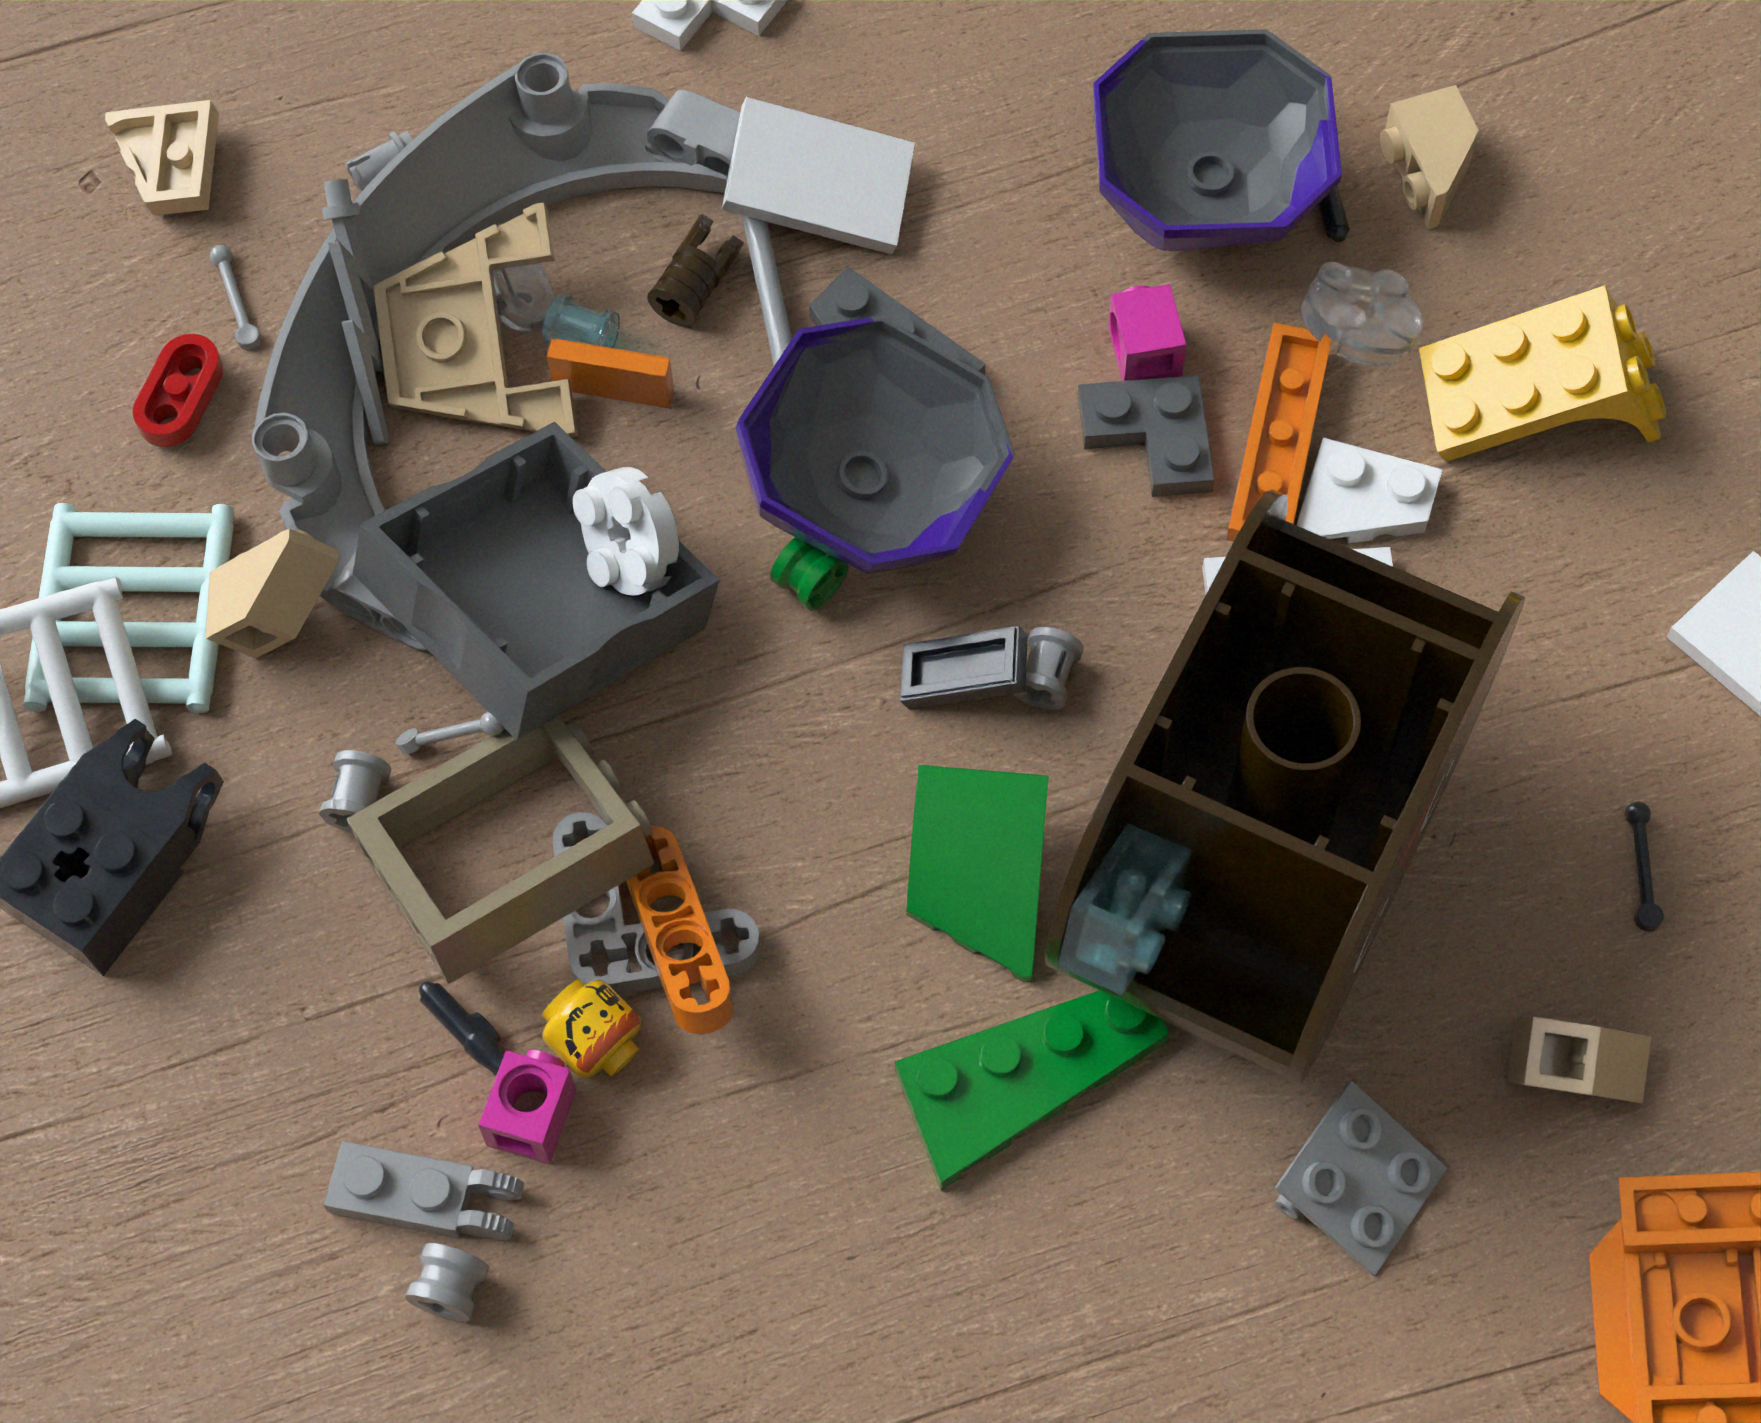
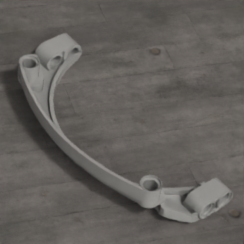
(474, 167)

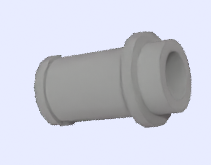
(368, 165)

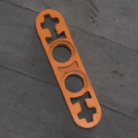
(681, 926)

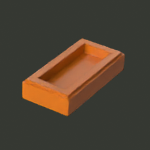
(612, 372)

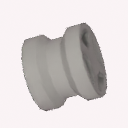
(447, 1282)

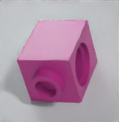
(1146, 333)
(533, 1132)

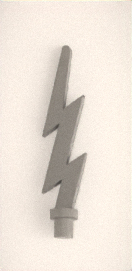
(354, 281)

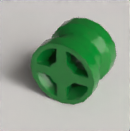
(808, 572)

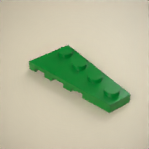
(1008, 1078)

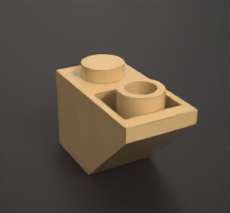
(1432, 147)
(267, 592)
(1579, 1058)

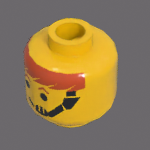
(591, 1028)

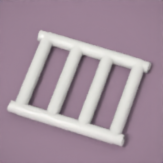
(40, 618)

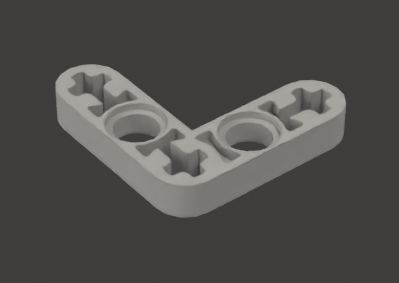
(610, 935)

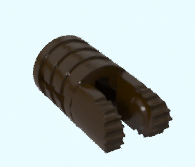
(691, 275)

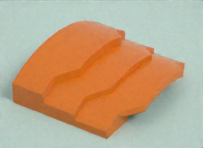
(1681, 1300)

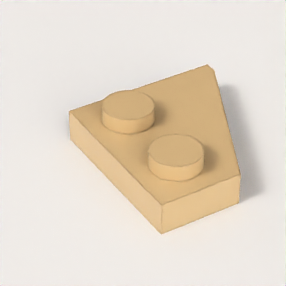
(169, 153)

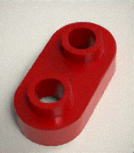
(173, 394)

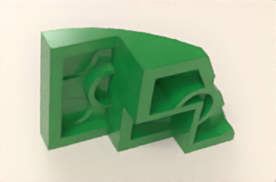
(979, 860)

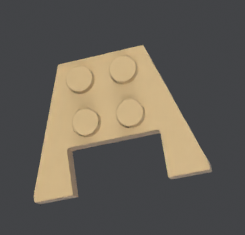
(446, 333)

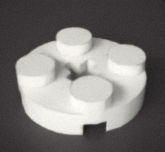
(606, 512)

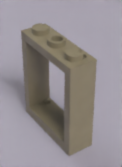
(532, 899)

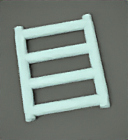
(60, 576)

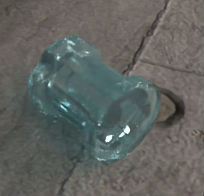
(580, 324)

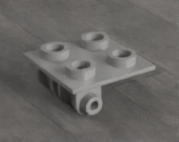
(1359, 1178)

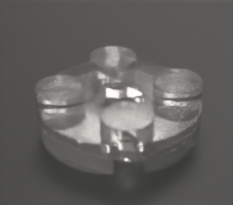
(1363, 313)

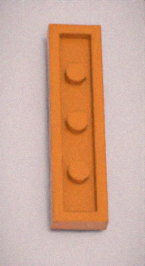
(1281, 421)

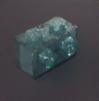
(1125, 908)

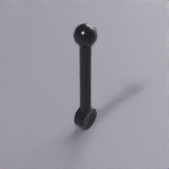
(1649, 914)

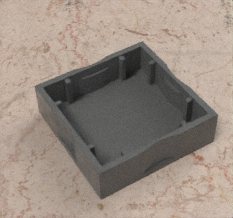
(502, 586)

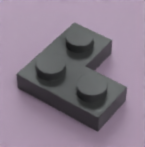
(1161, 415)

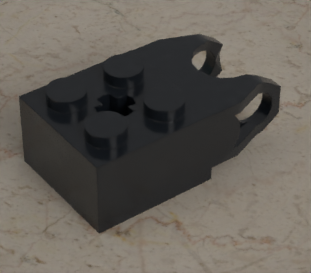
(116, 837)

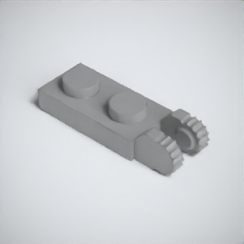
(417, 1192)

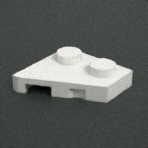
(1366, 494)

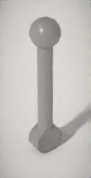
(246, 334)
(412, 739)

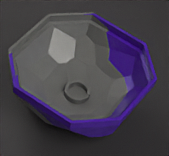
(1215, 138)
(873, 444)

